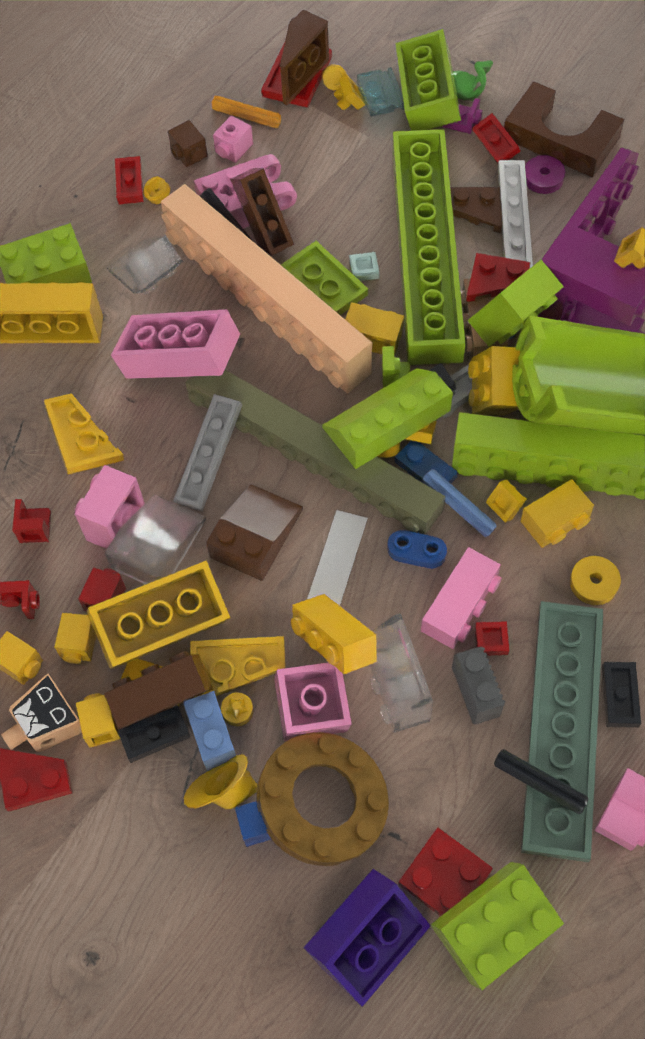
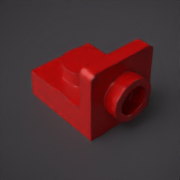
(20, 592)

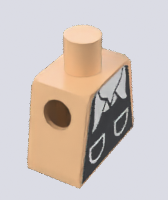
(42, 718)

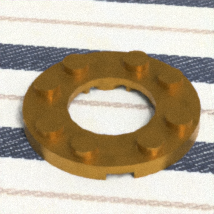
(295, 834)

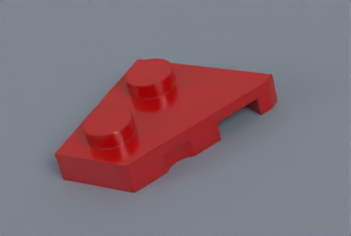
(31, 778)

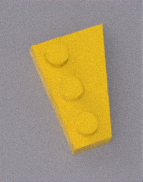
(78, 437)
(239, 661)

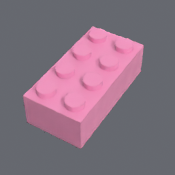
(176, 344)

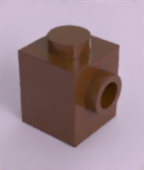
(187, 143)

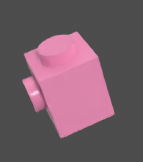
(233, 139)

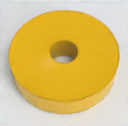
(601, 569)

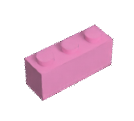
(461, 598)

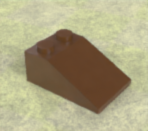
(303, 53)
(253, 531)

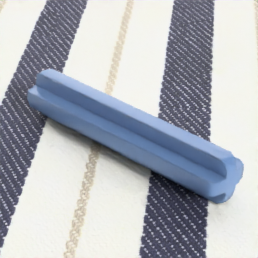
(460, 503)

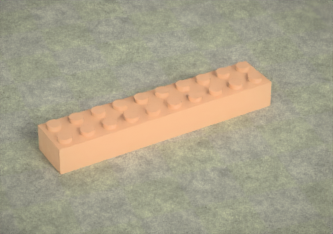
(267, 289)

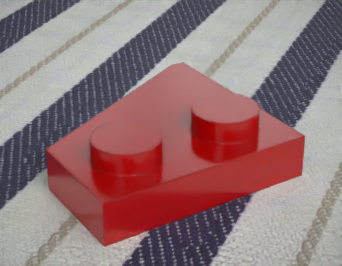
(493, 275)

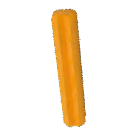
(246, 111)

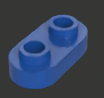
(416, 550)

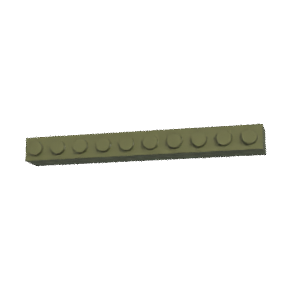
(306, 441)

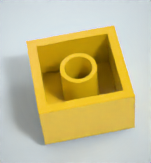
(492, 381)

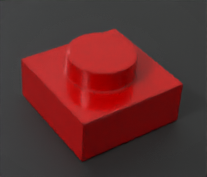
(492, 637)

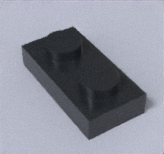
(621, 694)
(153, 734)

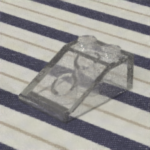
(154, 540)

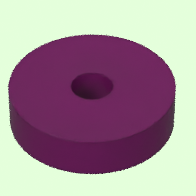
(553, 177)

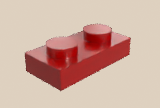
(495, 139)
(129, 180)

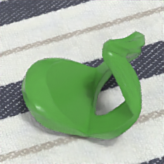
(466, 82)

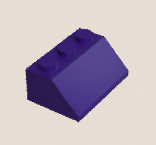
(367, 936)

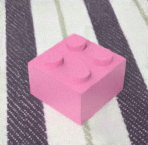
(108, 505)
(312, 700)

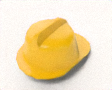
(223, 785)

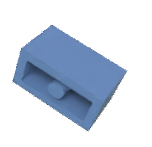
(209, 730)

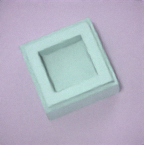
(364, 266)

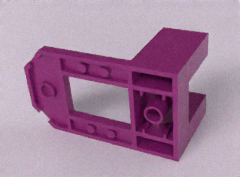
(595, 286)

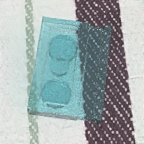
(380, 91)

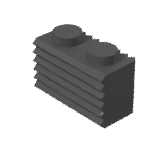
(478, 685)

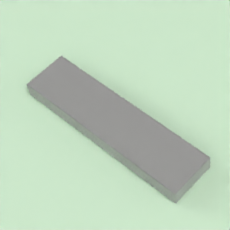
(208, 452)

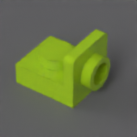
(392, 367)

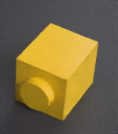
(75, 638)
(18, 658)
(96, 720)

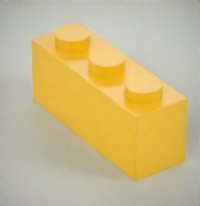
(334, 633)

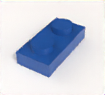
(419, 460)

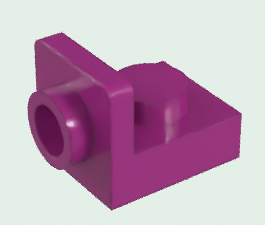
(469, 117)

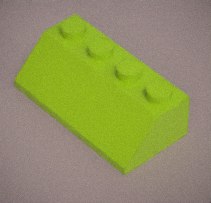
(389, 416)

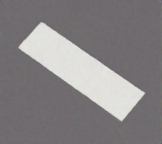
(338, 556)

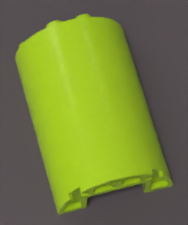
(580, 376)

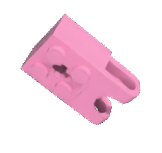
(224, 190)

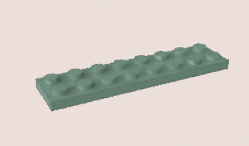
(564, 728)

